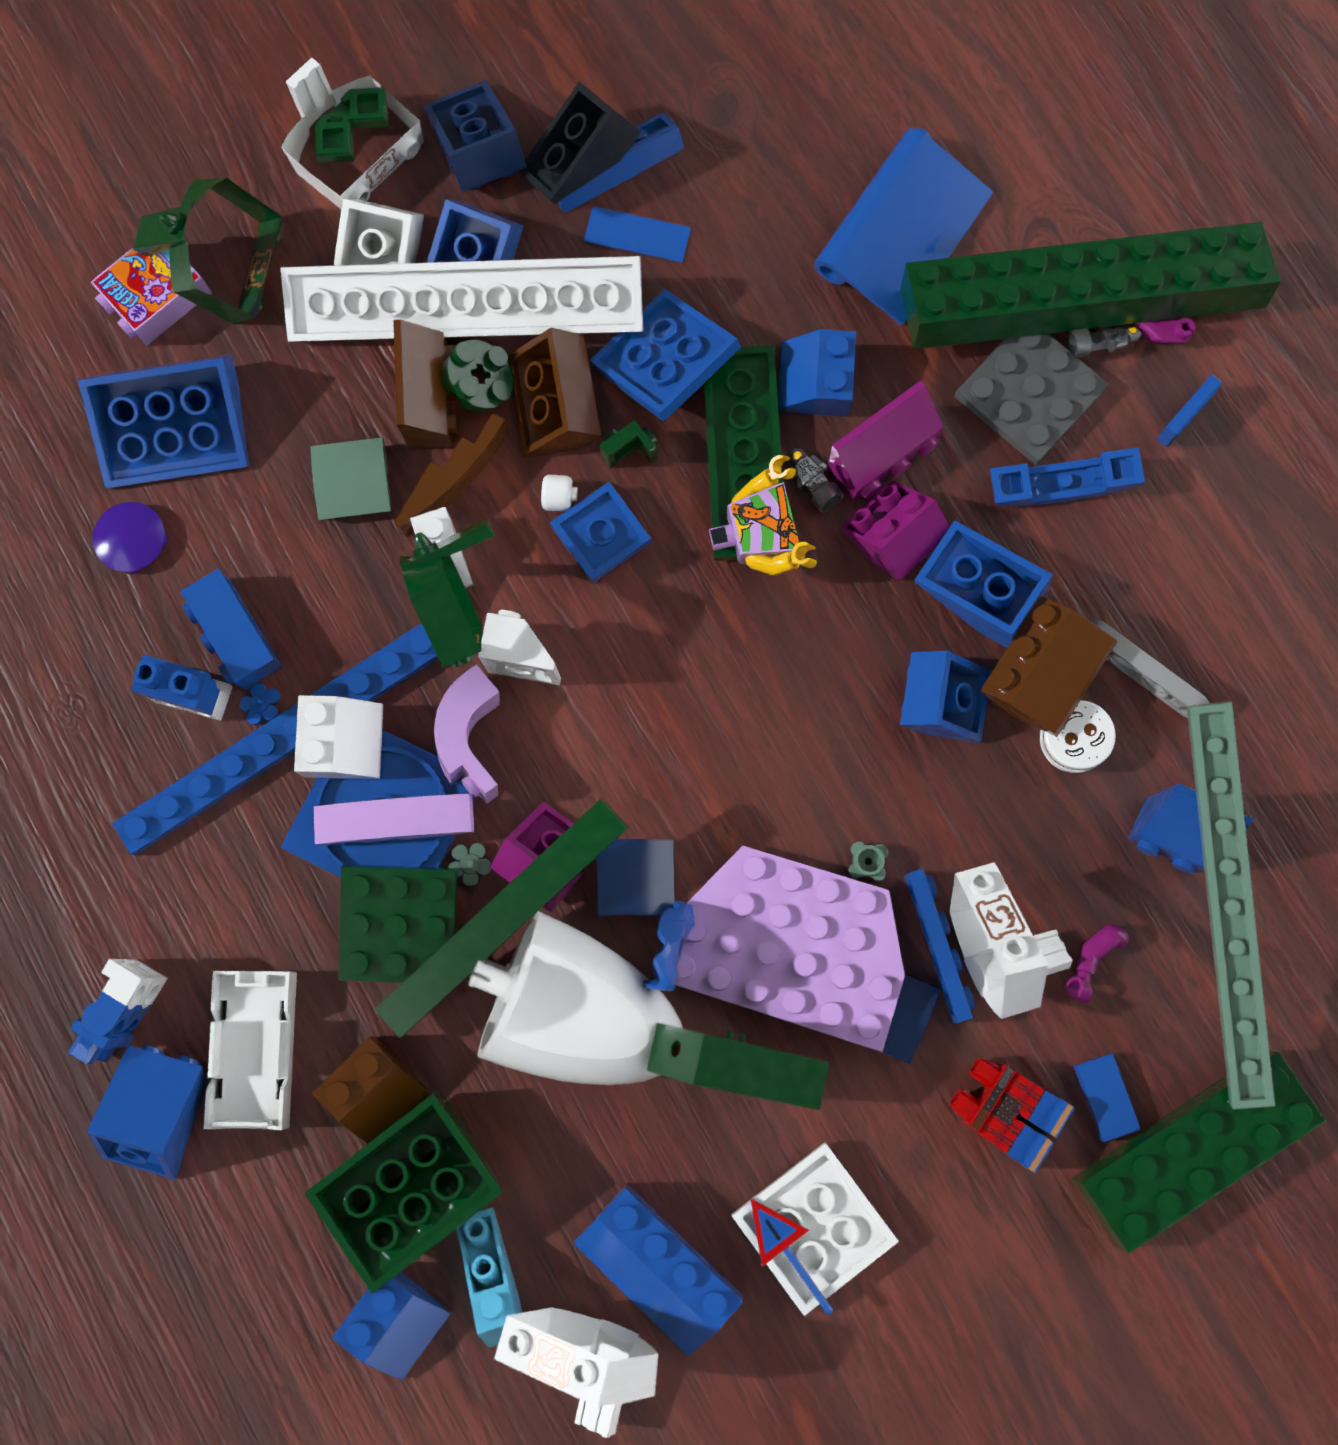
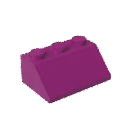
(886, 443)

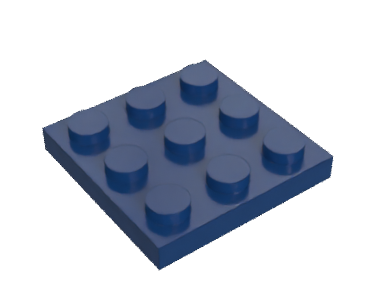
(668, 357)

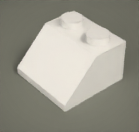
(514, 650)
(338, 738)

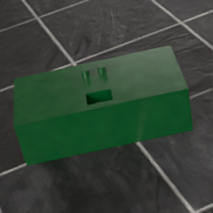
(737, 1066)

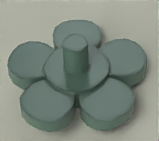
(470, 863)

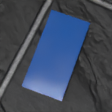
(1189, 410)
(1107, 1097)

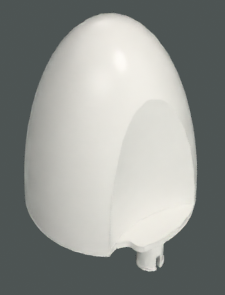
(570, 1009)

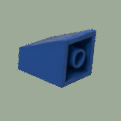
(149, 1111)

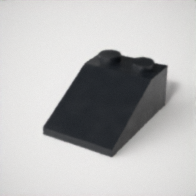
(578, 145)

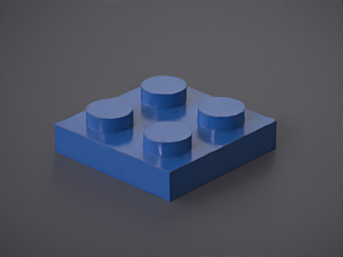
(600, 532)

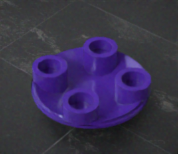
(129, 537)

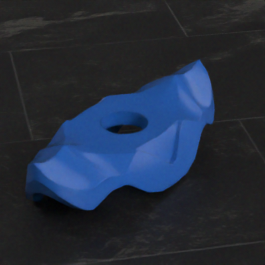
(672, 932)

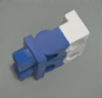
(181, 687)
(116, 1011)

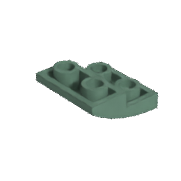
(350, 478)

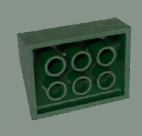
(405, 1191)

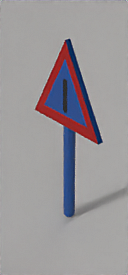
(775, 1235)

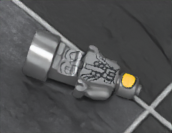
(1083, 342)
(810, 474)

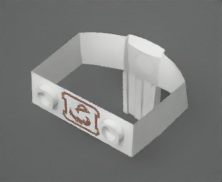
(314, 98)
(998, 945)
(583, 1358)

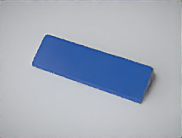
(656, 142)

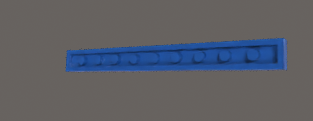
(267, 745)

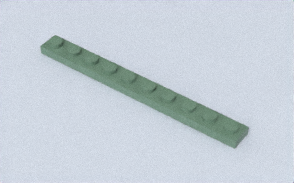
(1230, 905)

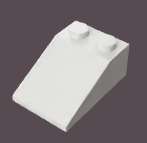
(376, 234)

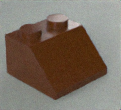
(370, 1090)

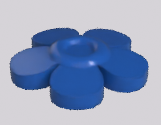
(261, 704)

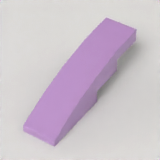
(393, 819)

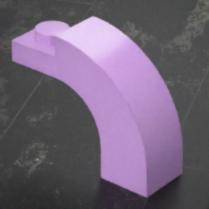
(458, 712)

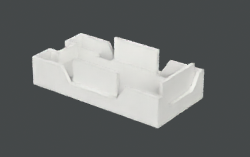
(251, 1050)

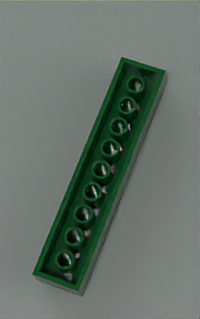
(1088, 285)

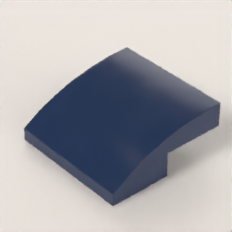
(636, 878)
(910, 1018)

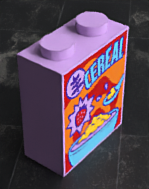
(143, 294)

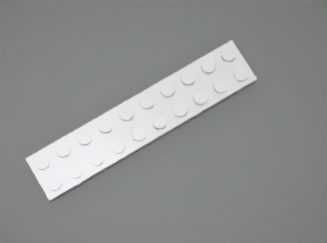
(464, 297)

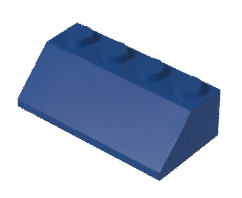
(659, 1270)

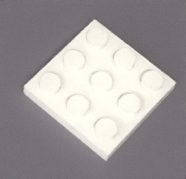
(842, 1224)

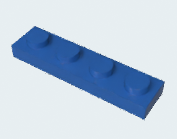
(945, 961)

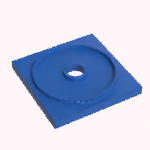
(403, 774)

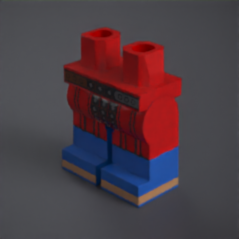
(1000, 1103)

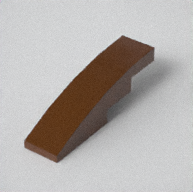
(443, 485)

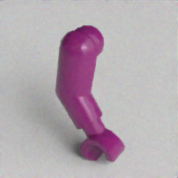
(1167, 331)
(1091, 952)

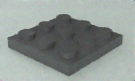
(1031, 392)

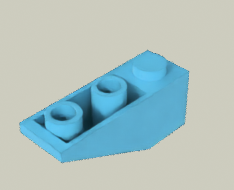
(488, 1275)

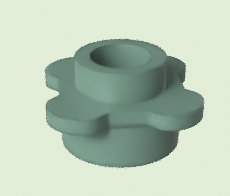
(875, 853)

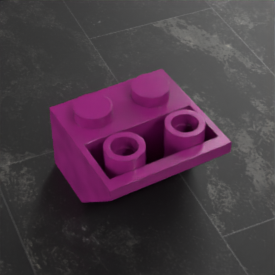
(897, 528)

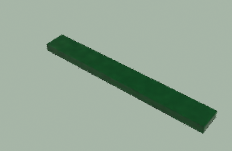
(501, 917)

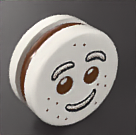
(1083, 741)

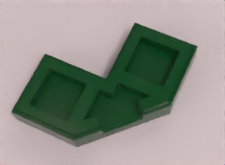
(356, 110)

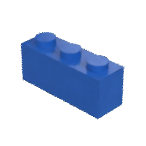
(229, 630)

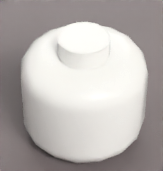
(558, 493)

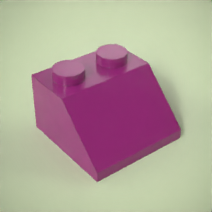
(529, 842)

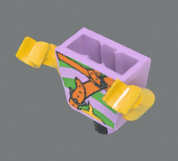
(763, 524)

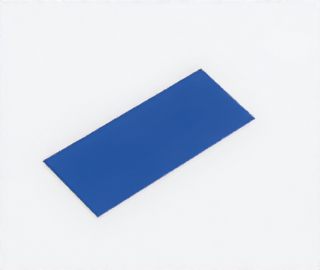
(637, 234)

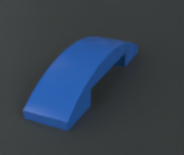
(1067, 480)

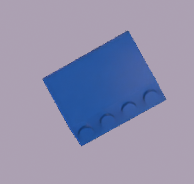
(166, 421)

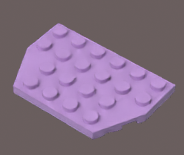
(796, 947)

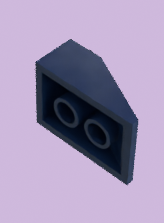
(475, 136)

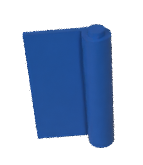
(907, 214)

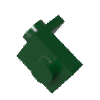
(622, 442)

